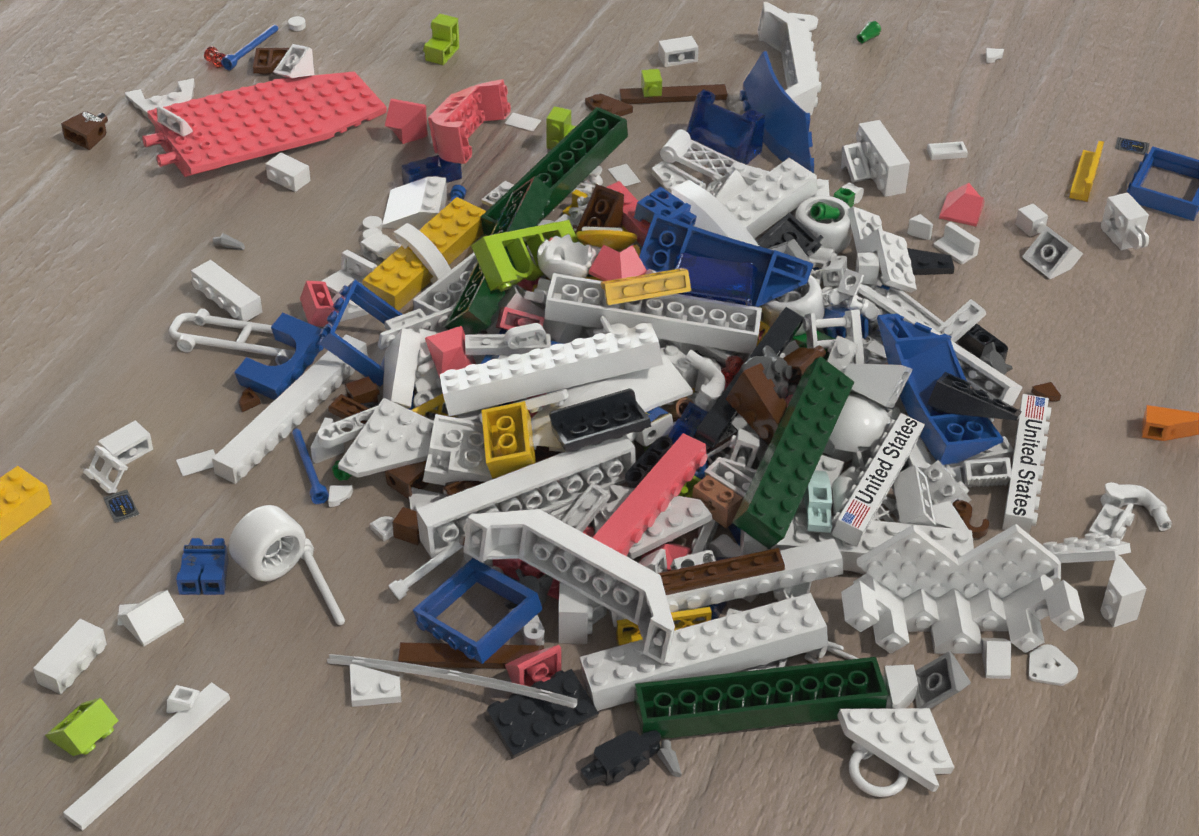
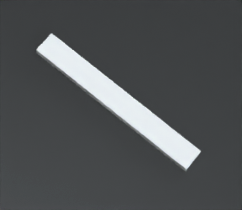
(145, 757)

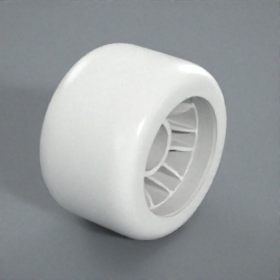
(836, 232)
(801, 300)
(267, 543)

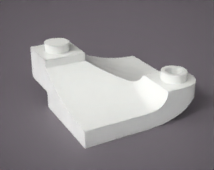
(456, 452)

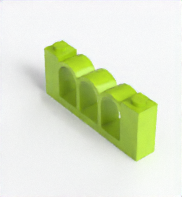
(495, 261)

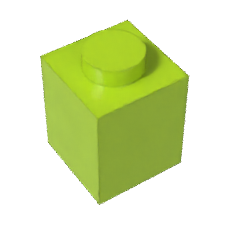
(651, 82)

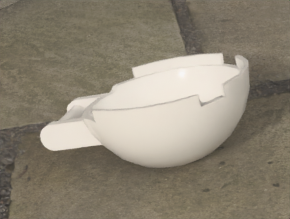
(861, 423)

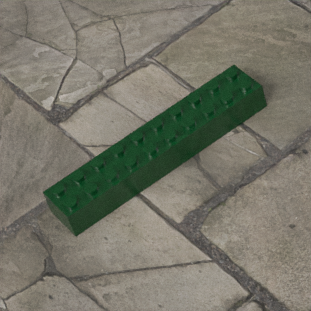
(568, 161)
(476, 300)
(793, 453)
(758, 697)

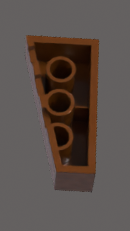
(757, 402)

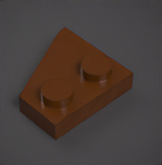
(267, 59)
(608, 104)

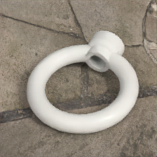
(862, 753)

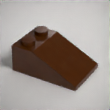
(603, 209)

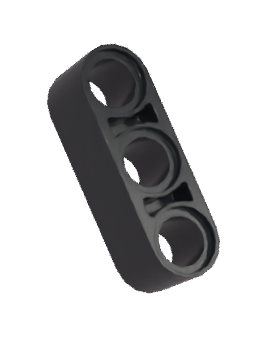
(977, 338)
(647, 461)

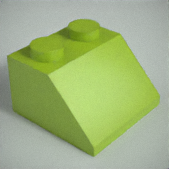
(83, 727)

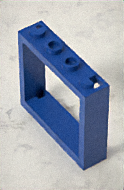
(1160, 201)
(342, 349)
(455, 587)

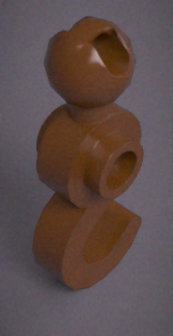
(965, 511)

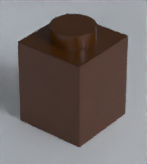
(362, 390)
(406, 526)

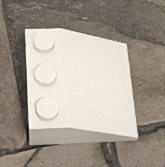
(415, 203)

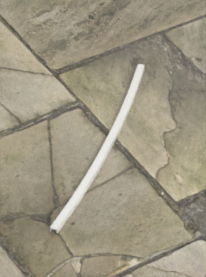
(456, 676)

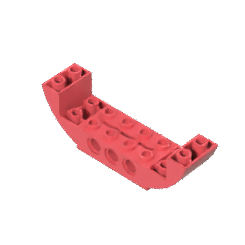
(462, 114)

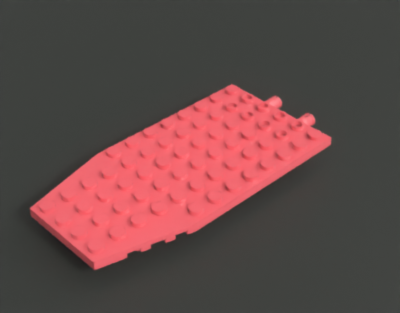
(263, 120)

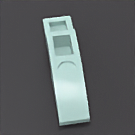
(818, 503)

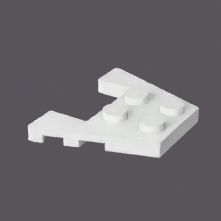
(186, 93)

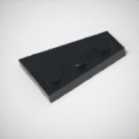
(930, 263)

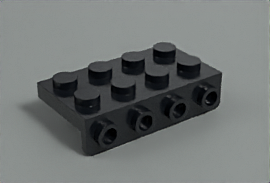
(788, 229)
(598, 420)
(530, 722)

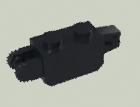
(621, 757)

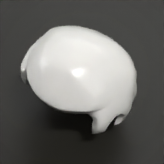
(565, 257)

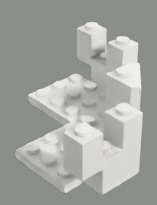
(925, 588)

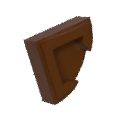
(1046, 390)
(248, 400)

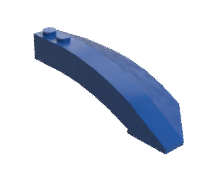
(785, 122)
(776, 272)
(947, 436)

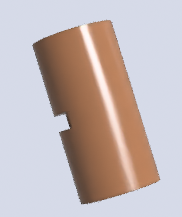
(676, 407)

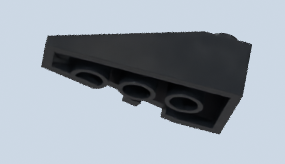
(956, 397)

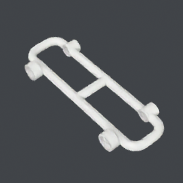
(186, 342)

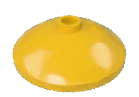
(613, 239)

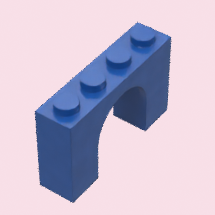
(274, 380)

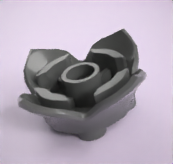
(775, 369)

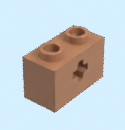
(718, 499)

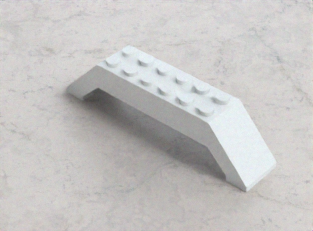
(796, 48)
(581, 565)

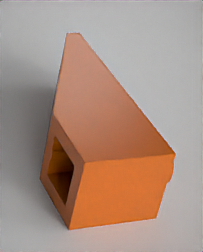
(1168, 423)

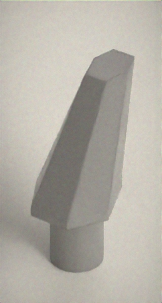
(228, 242)
(669, 758)

